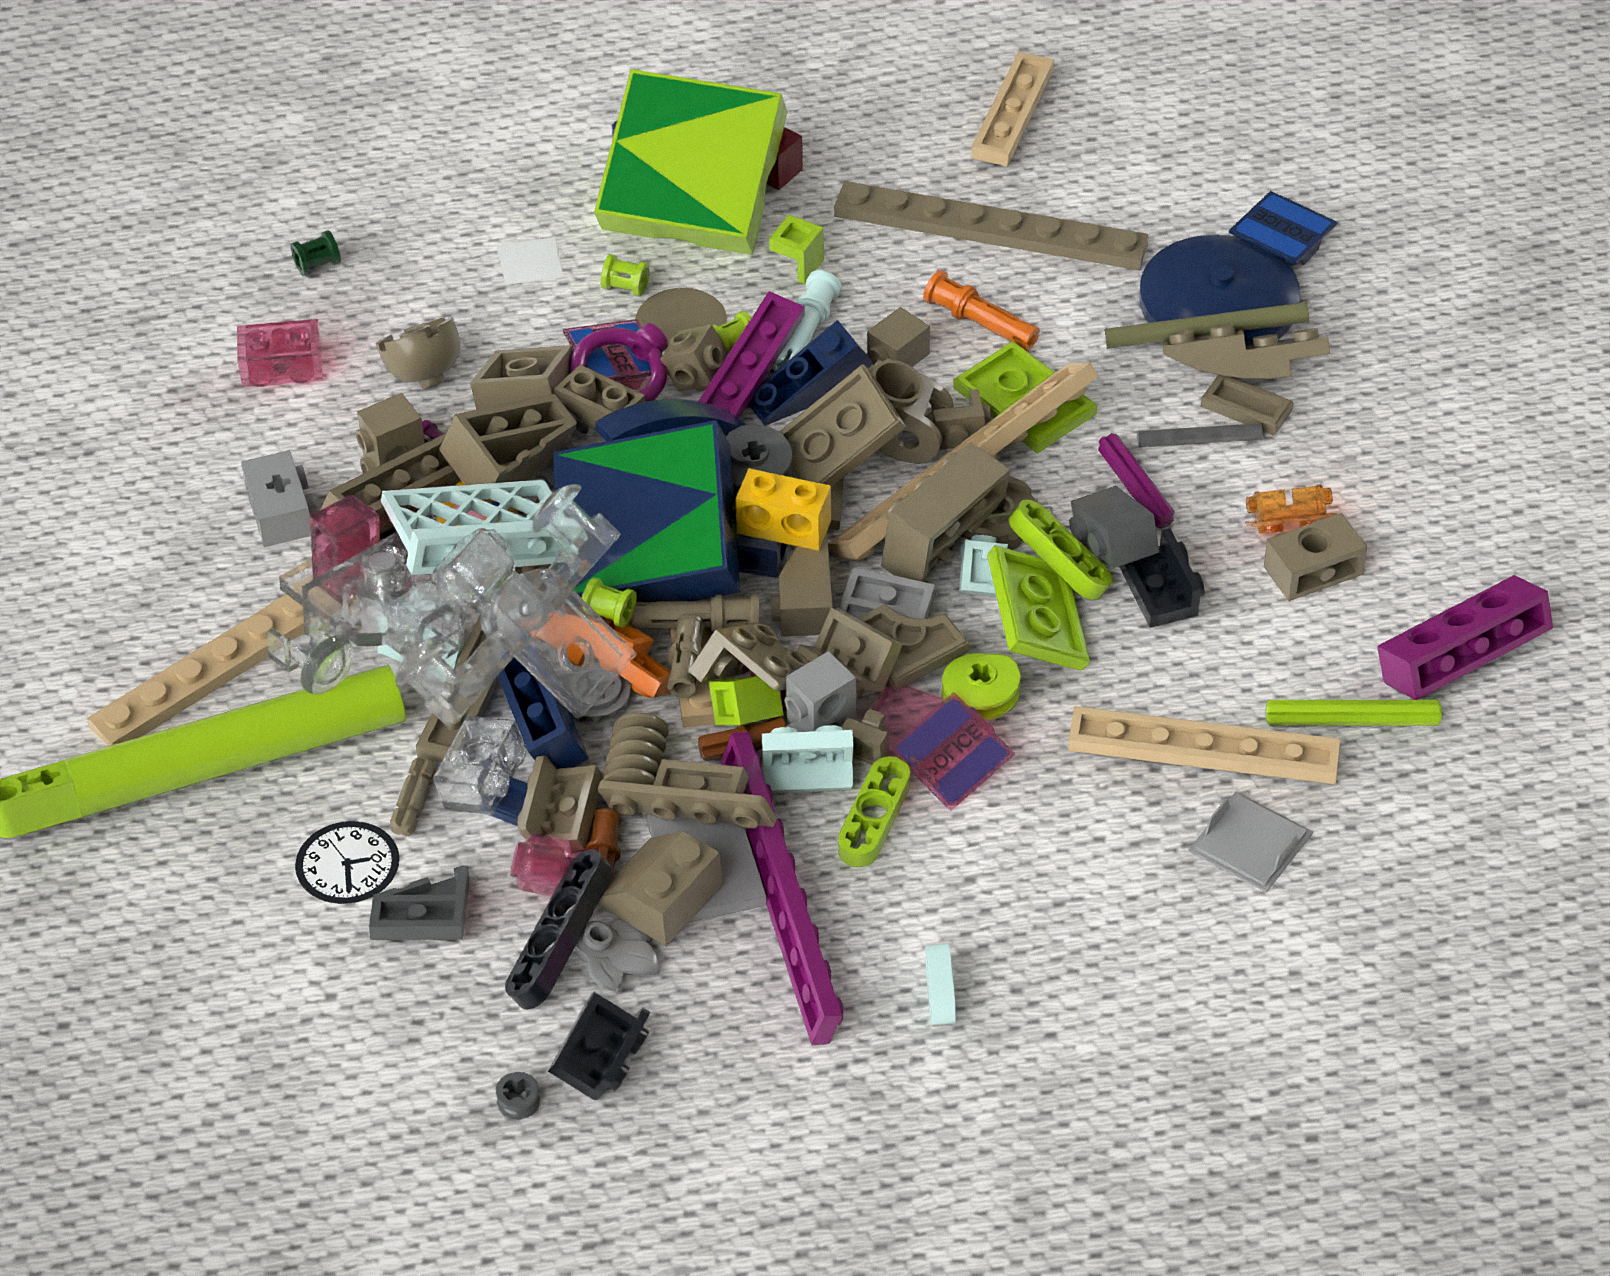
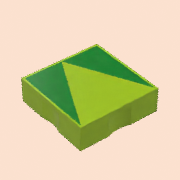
(691, 161)

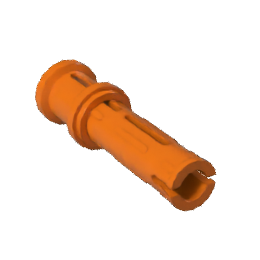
(966, 303)

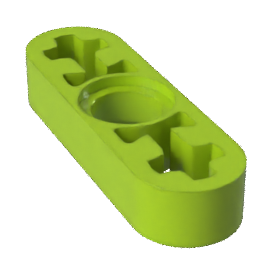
(1060, 549)
(875, 828)

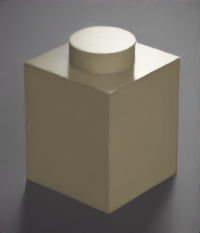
(899, 338)

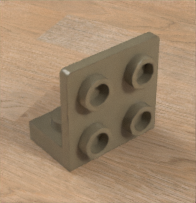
(746, 648)

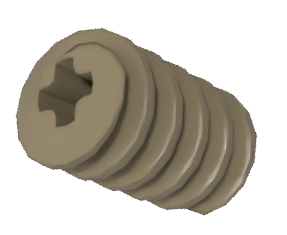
(636, 748)

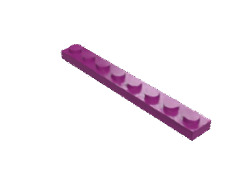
(788, 905)

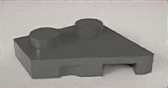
(422, 910)

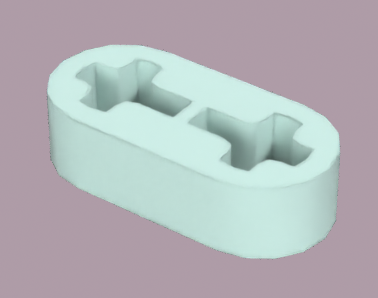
(940, 984)

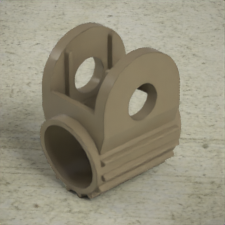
(910, 395)

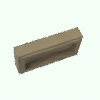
(1246, 403)

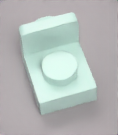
(975, 569)

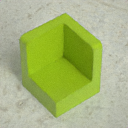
(801, 242)
(744, 700)

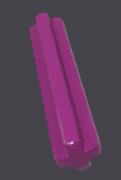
(1135, 479)

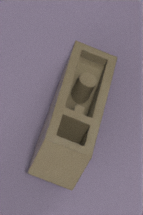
(804, 592)

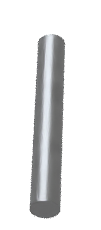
(1199, 435)

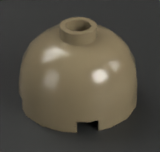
(422, 352)

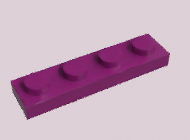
(754, 354)

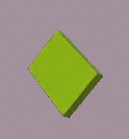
(1011, 375)
(1037, 609)

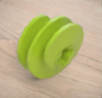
(983, 682)

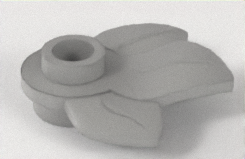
(616, 952)

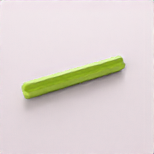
(1353, 712)

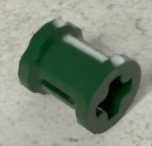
(315, 253)

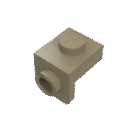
(961, 422)

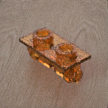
(1272, 512)

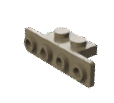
(691, 792)

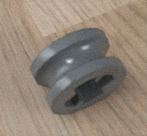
(517, 1107)

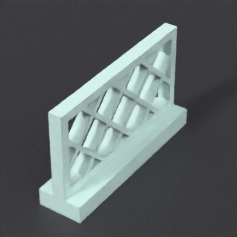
(435, 540)

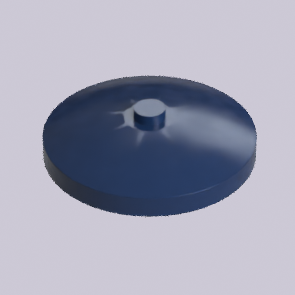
(1216, 277)

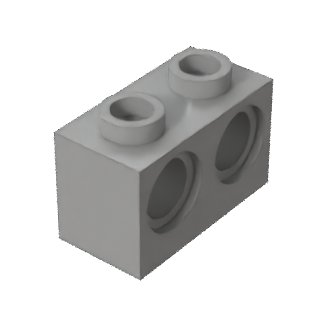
(820, 694)

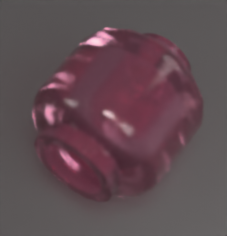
(540, 863)

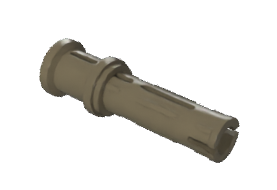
(715, 613)

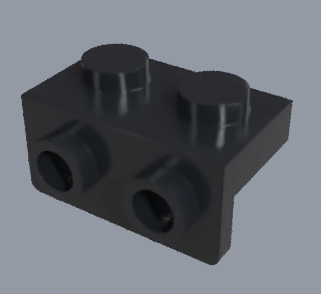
(1165, 583)
(598, 1046)

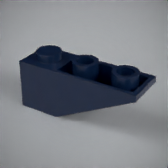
(809, 375)

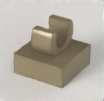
(869, 737)

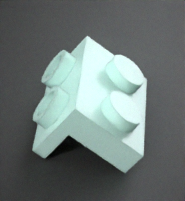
(808, 759)

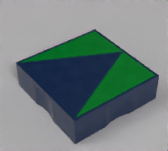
(669, 503)

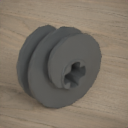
(758, 449)

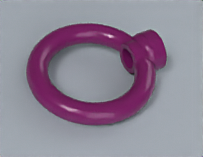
(645, 344)

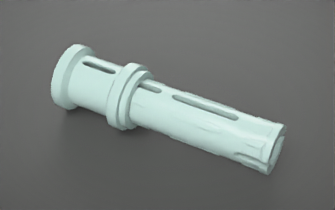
(821, 290)

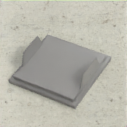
(1250, 841)

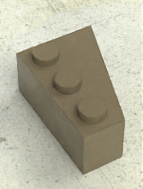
(507, 440)
(940, 511)

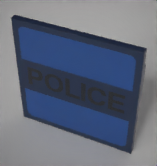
(1284, 228)

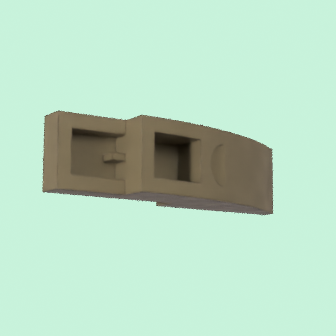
(1227, 355)
(594, 395)

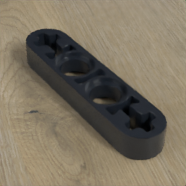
(539, 971)

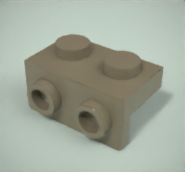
(858, 647)
(560, 802)

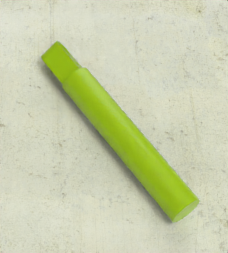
(197, 752)

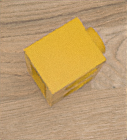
(783, 509)

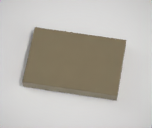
(842, 429)

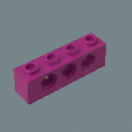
(1465, 637)

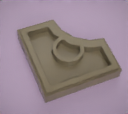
(925, 643)

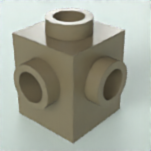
(694, 357)

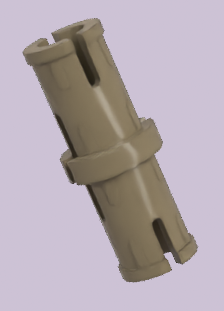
(683, 655)

